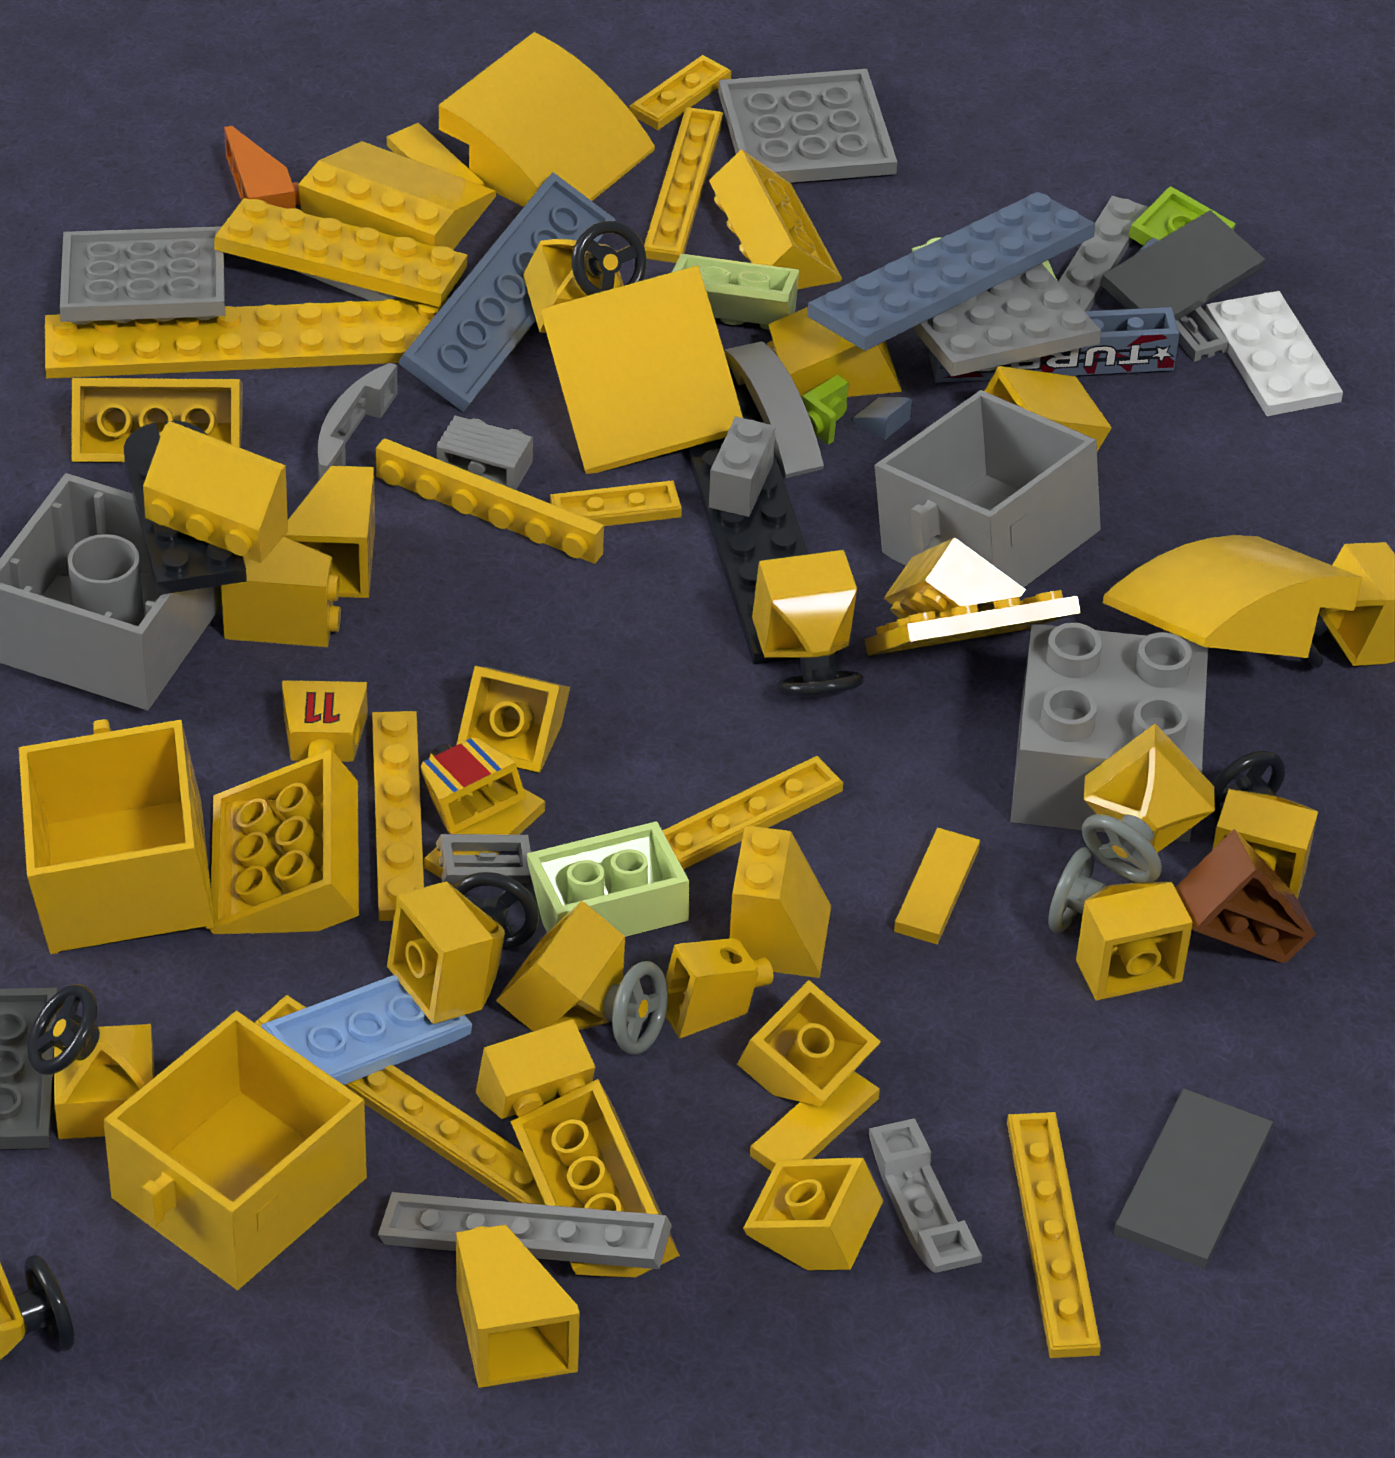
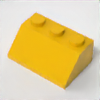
(216, 492)

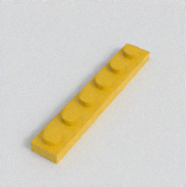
(489, 501)
(397, 808)

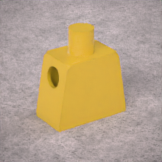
(711, 983)

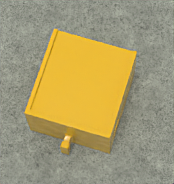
(115, 836)
(236, 1149)

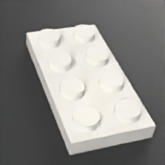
(1274, 353)

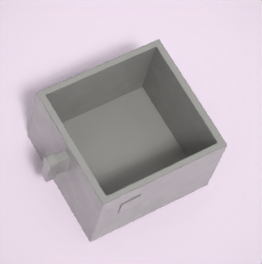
(994, 481)

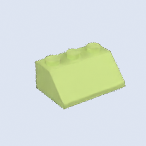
(745, 290)
(621, 875)

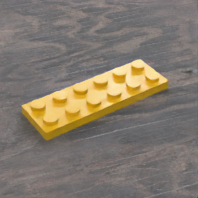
(341, 252)

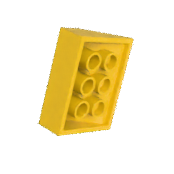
(393, 195)
(287, 850)

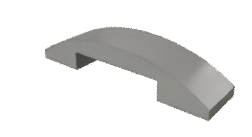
(367, 396)
(778, 405)
(919, 1199)

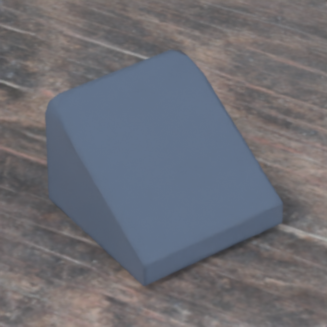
(885, 415)

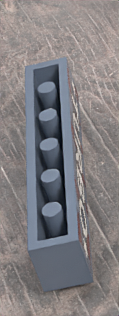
(1128, 343)

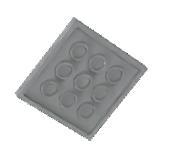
(810, 124)
(141, 275)
(1009, 325)

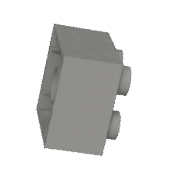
(86, 600)
(1088, 700)

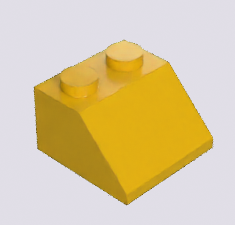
(514, 715)
(807, 1048)
(533, 1069)
(816, 1211)

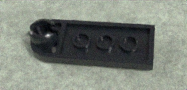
(175, 558)

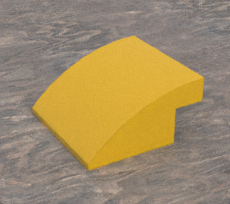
(541, 116)
(642, 369)
(1236, 594)

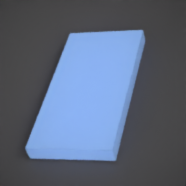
(365, 1031)

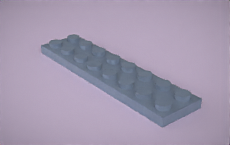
(950, 270)
(492, 304)

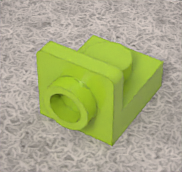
(826, 406)

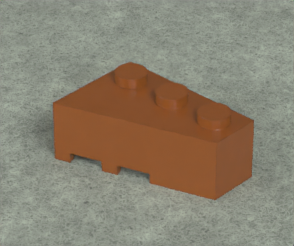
(1244, 902)

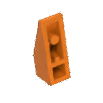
(258, 173)

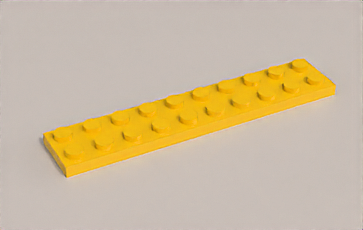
(240, 340)

